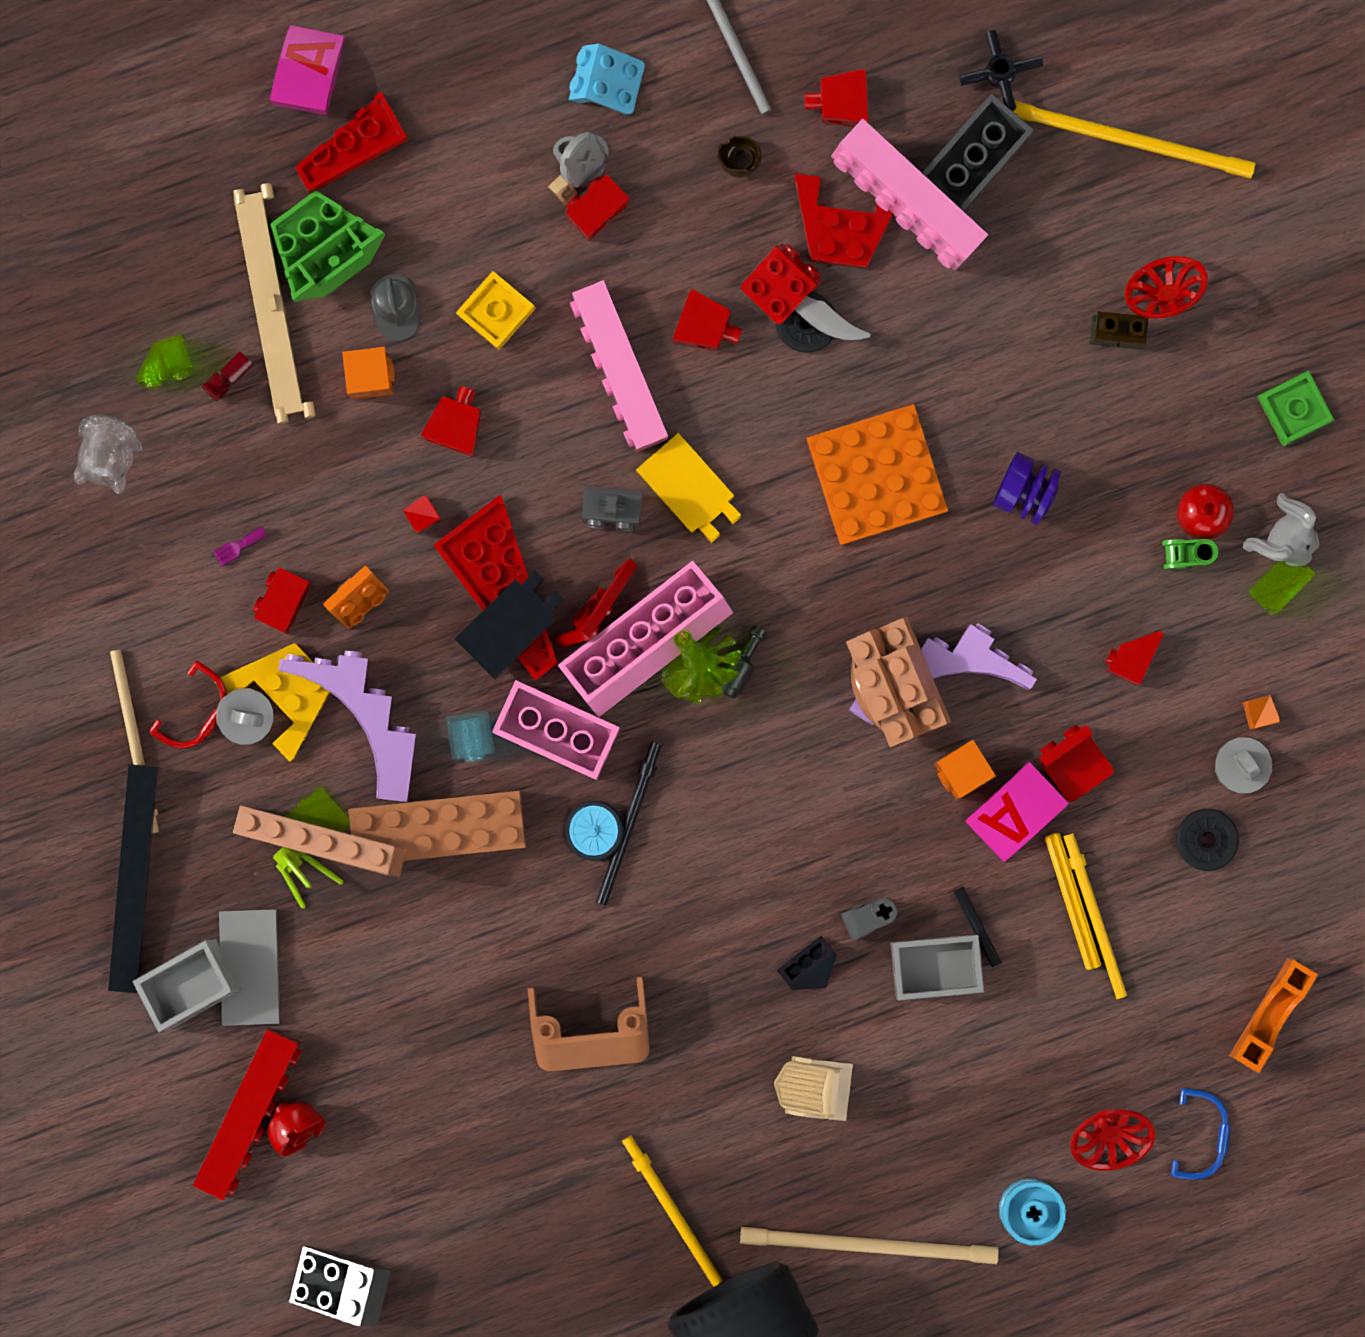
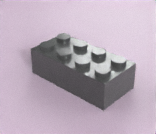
(978, 152)

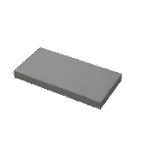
(251, 950)

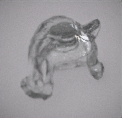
(105, 451)

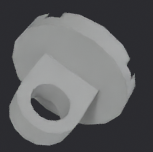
(581, 158)
(244, 716)
(1243, 765)

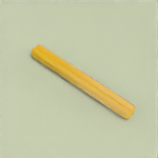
(1072, 901)

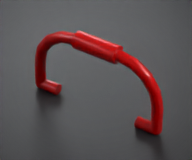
(210, 723)

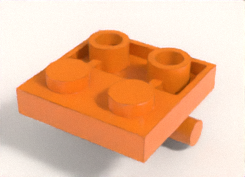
(356, 597)

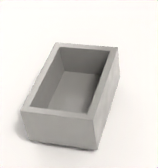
(937, 967)
(187, 985)

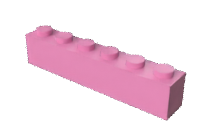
(619, 365)

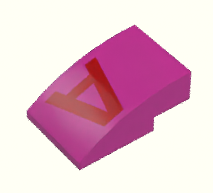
(307, 70)
(1016, 812)

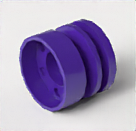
(1027, 488)

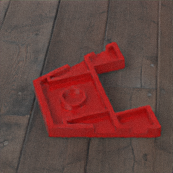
(838, 234)

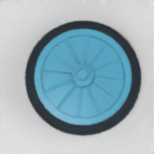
(594, 830)

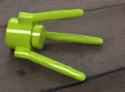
(290, 860)

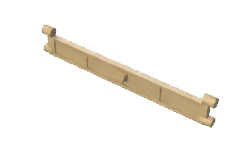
(269, 304)

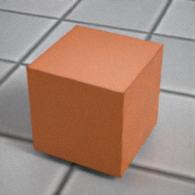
(368, 373)
(963, 770)

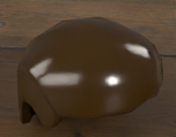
(739, 156)

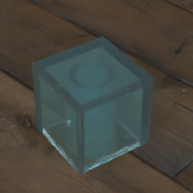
(471, 736)

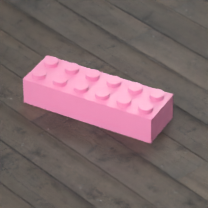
(908, 195)
(644, 638)

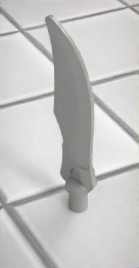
(828, 321)

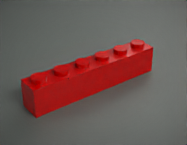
(247, 1113)

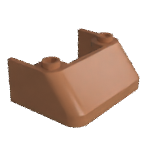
(593, 1050)

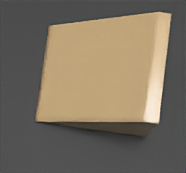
(562, 190)

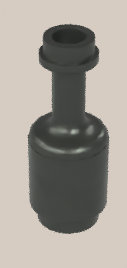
(744, 665)

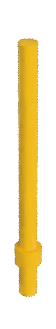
(1078, 862)
(642, 1163)

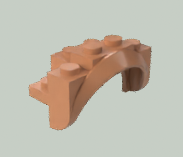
(895, 682)

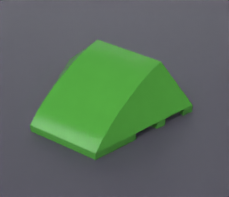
(322, 246)

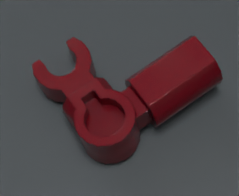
(219, 385)

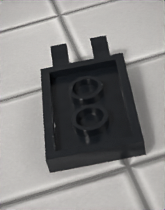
(509, 625)

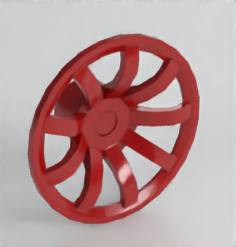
(1169, 295)
(1112, 1130)

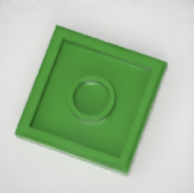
(1295, 408)

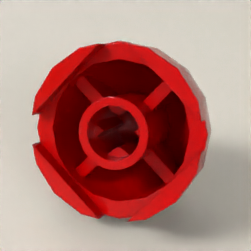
(1205, 511)
(293, 1126)

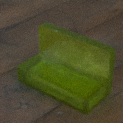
(1279, 586)

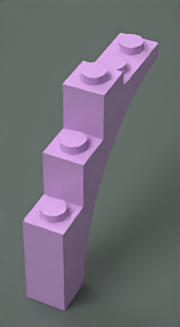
(968, 656)
(346, 681)

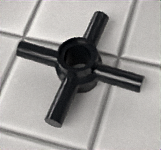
(1000, 60)

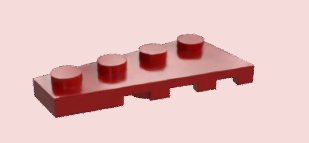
(360, 141)

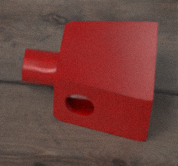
(841, 99)
(704, 324)
(455, 423)

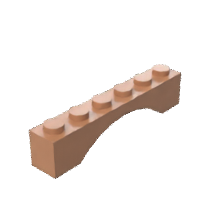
(319, 841)

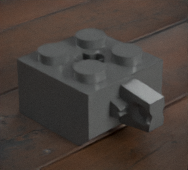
(612, 508)

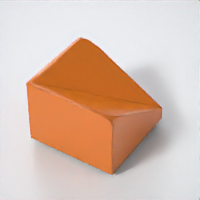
(1260, 712)

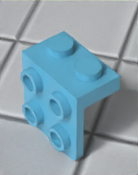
(606, 78)

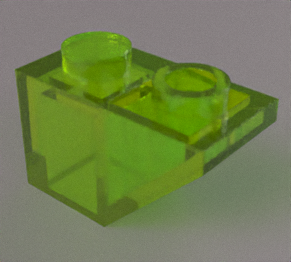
(164, 361)

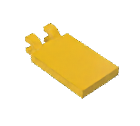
(688, 487)

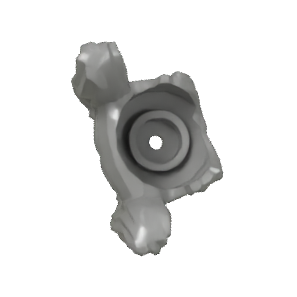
(1291, 537)

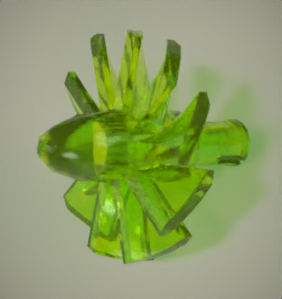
(695, 669)

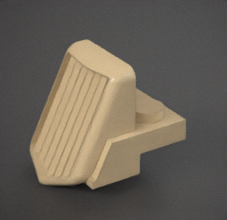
(814, 1088)

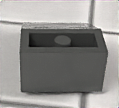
(340, 1286)

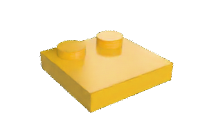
(495, 310)

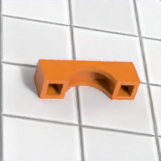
(1280, 1000)

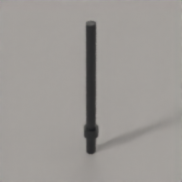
(646, 771)

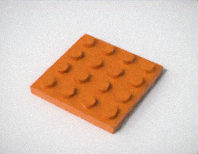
(877, 474)

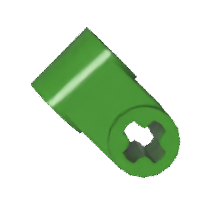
(1187, 553)

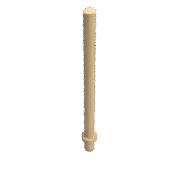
(128, 715)

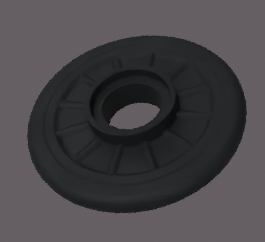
(802, 339)
(1225, 839)

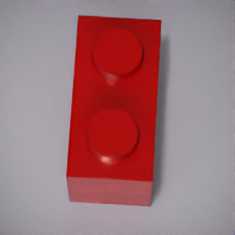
(596, 206)
(282, 600)

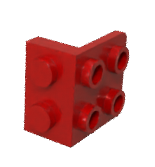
(781, 282)
(1075, 763)

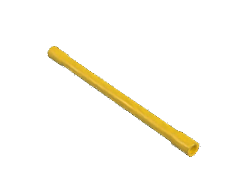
(1229, 164)

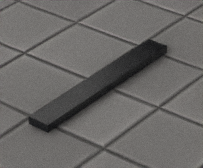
(133, 877)

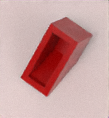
(1133, 658)

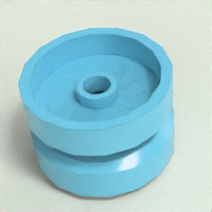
(1042, 1225)

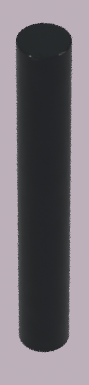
(977, 926)

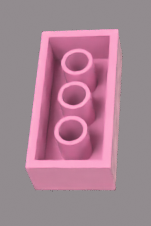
(556, 730)

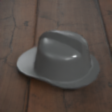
(395, 307)

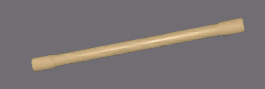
(972, 1253)

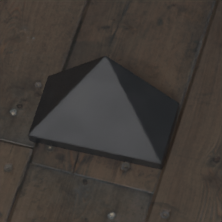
(810, 967)

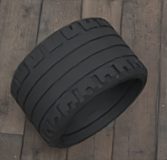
(748, 1305)

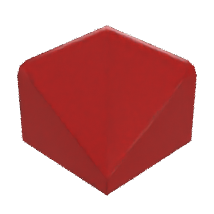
(422, 514)

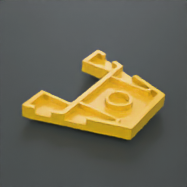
(292, 693)

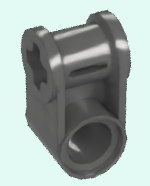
(864, 920)

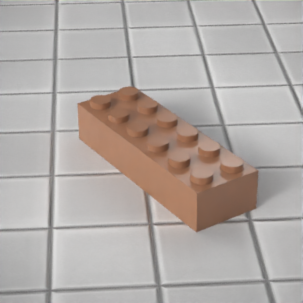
(445, 825)

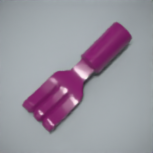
(232, 550)

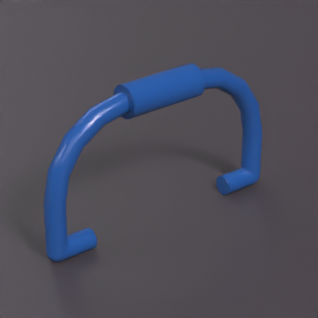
(1223, 1136)

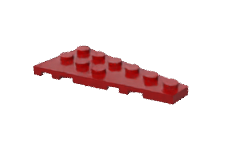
(486, 562)

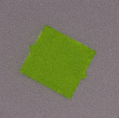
(320, 811)

